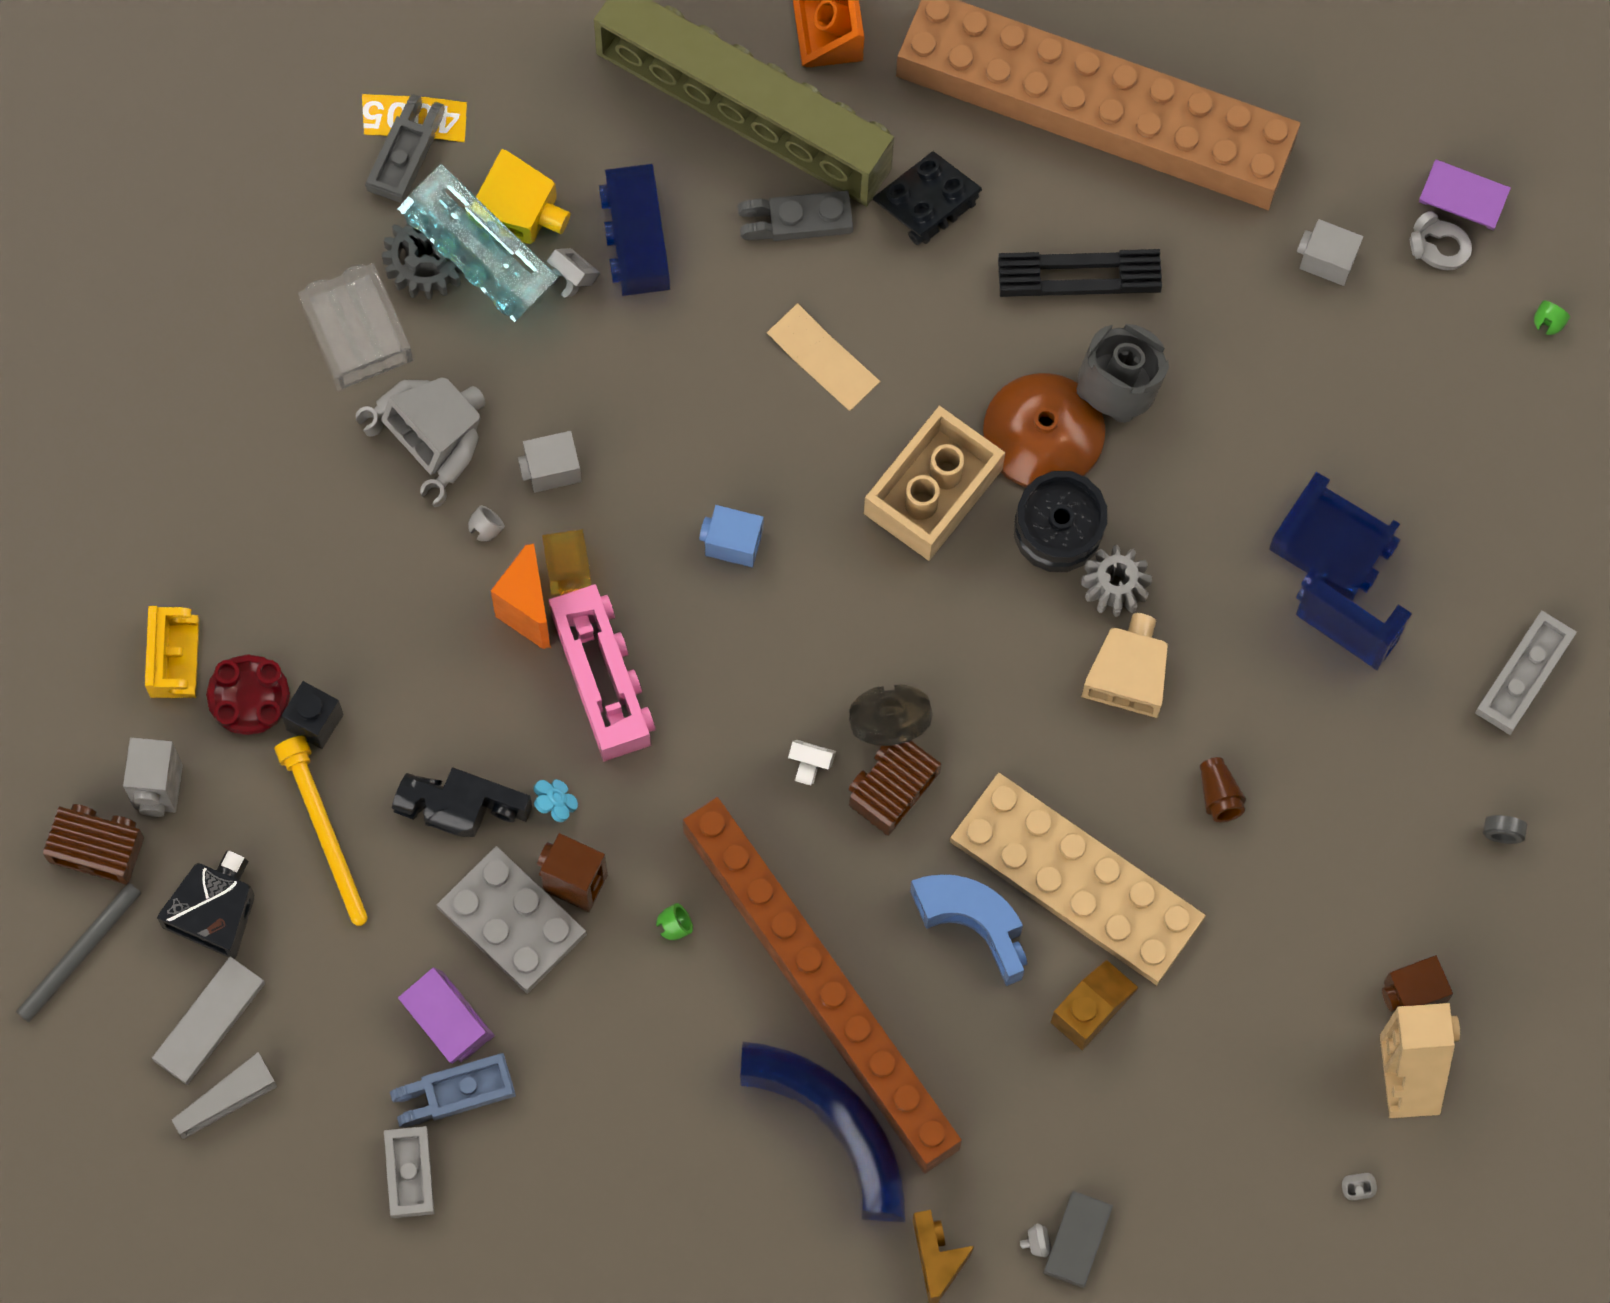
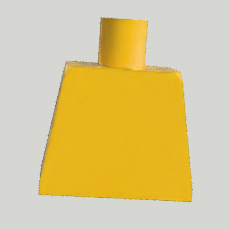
(522, 198)

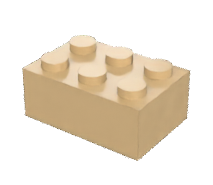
(934, 483)

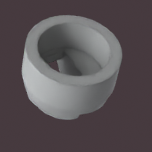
(486, 523)

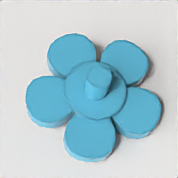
(554, 798)

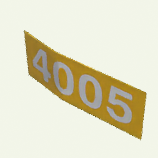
(382, 110)

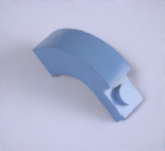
(975, 905)

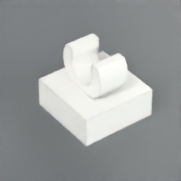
(811, 758)

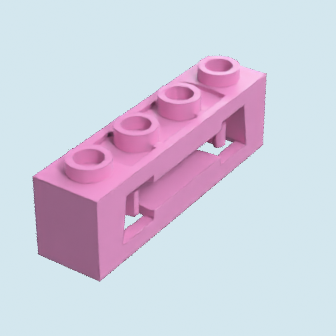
(579, 610)

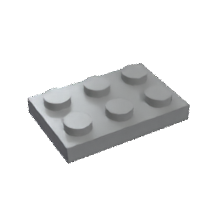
(511, 919)

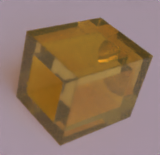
(566, 561)

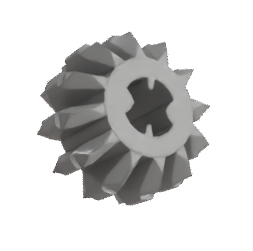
(1127, 592)

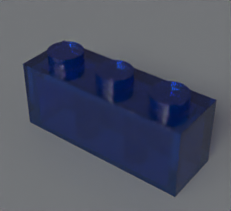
(635, 230)

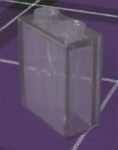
(355, 325)

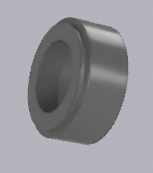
(1505, 829)

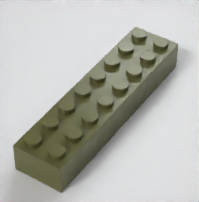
(746, 95)

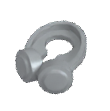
(1430, 225)

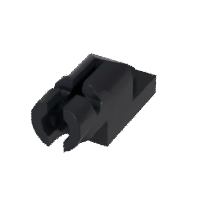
(459, 803)

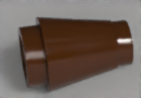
(1221, 792)

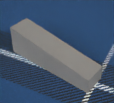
(231, 1093)

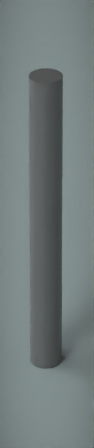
(78, 952)

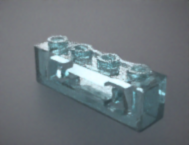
(477, 243)

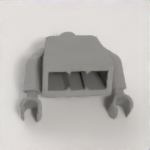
(433, 425)

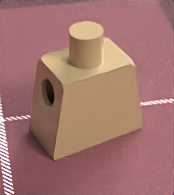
(1130, 669)

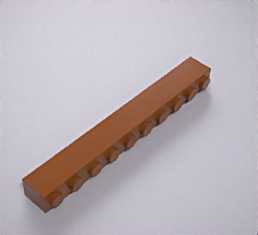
(821, 985)

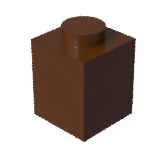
(1417, 985)

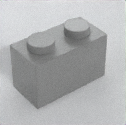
(152, 776)

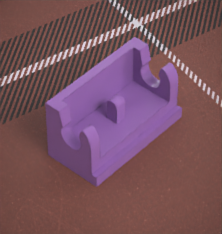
(1464, 194)
(446, 1016)

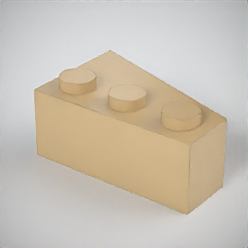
(1418, 1058)

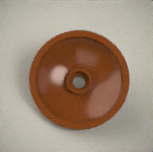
(1034, 449)

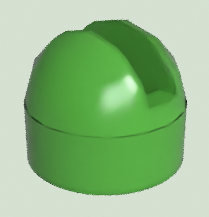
(1551, 316)
(675, 922)

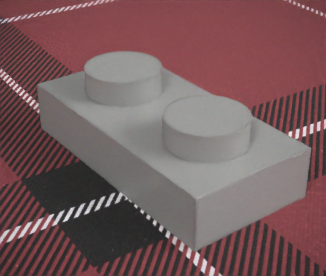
(409, 1172)

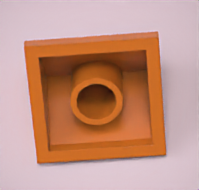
(829, 31)
(519, 598)

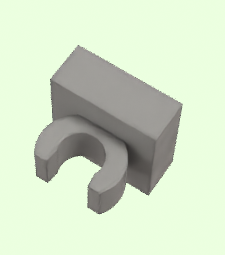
(573, 269)

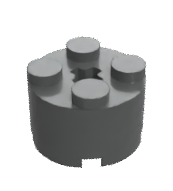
(1122, 371)

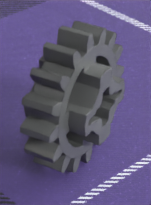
(418, 273)

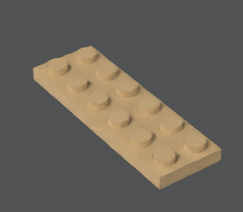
(1077, 878)

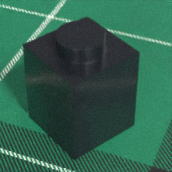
(312, 714)

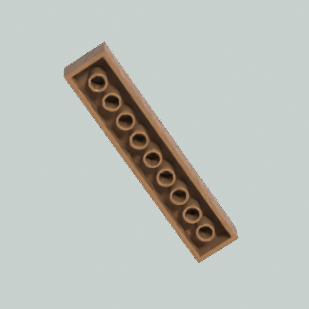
(1098, 99)

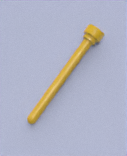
(295, 756)

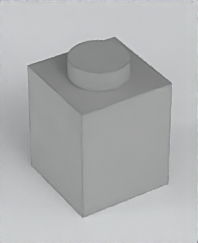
(1329, 251)
(550, 462)

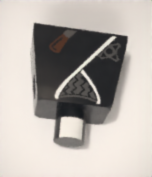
(211, 906)

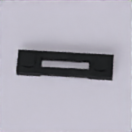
(1137, 270)

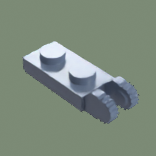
(457, 1090)

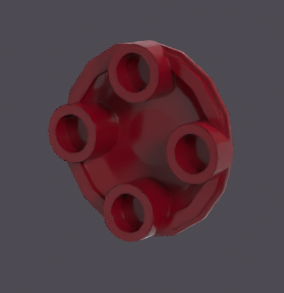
(247, 694)

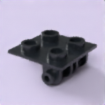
(928, 196)

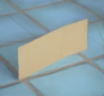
(823, 357)

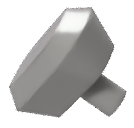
(1359, 1186)
(1037, 1241)

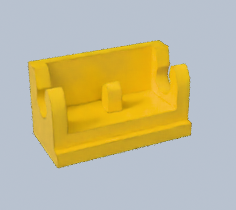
(171, 652)

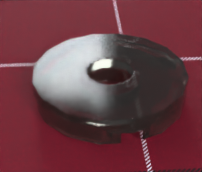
(908, 719)

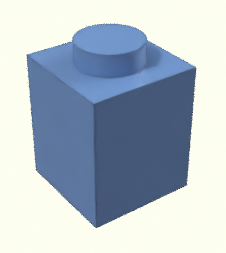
(732, 535)

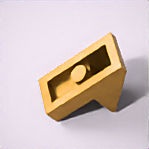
(937, 1267)

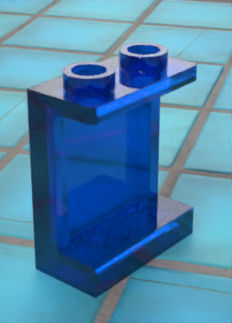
(1333, 528)
(1346, 621)

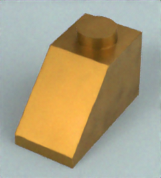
(1093, 1004)

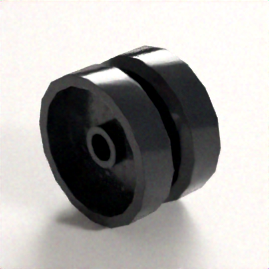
(1057, 545)

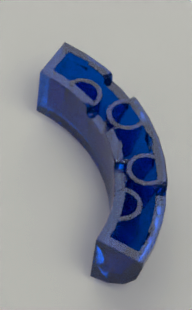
(845, 1116)

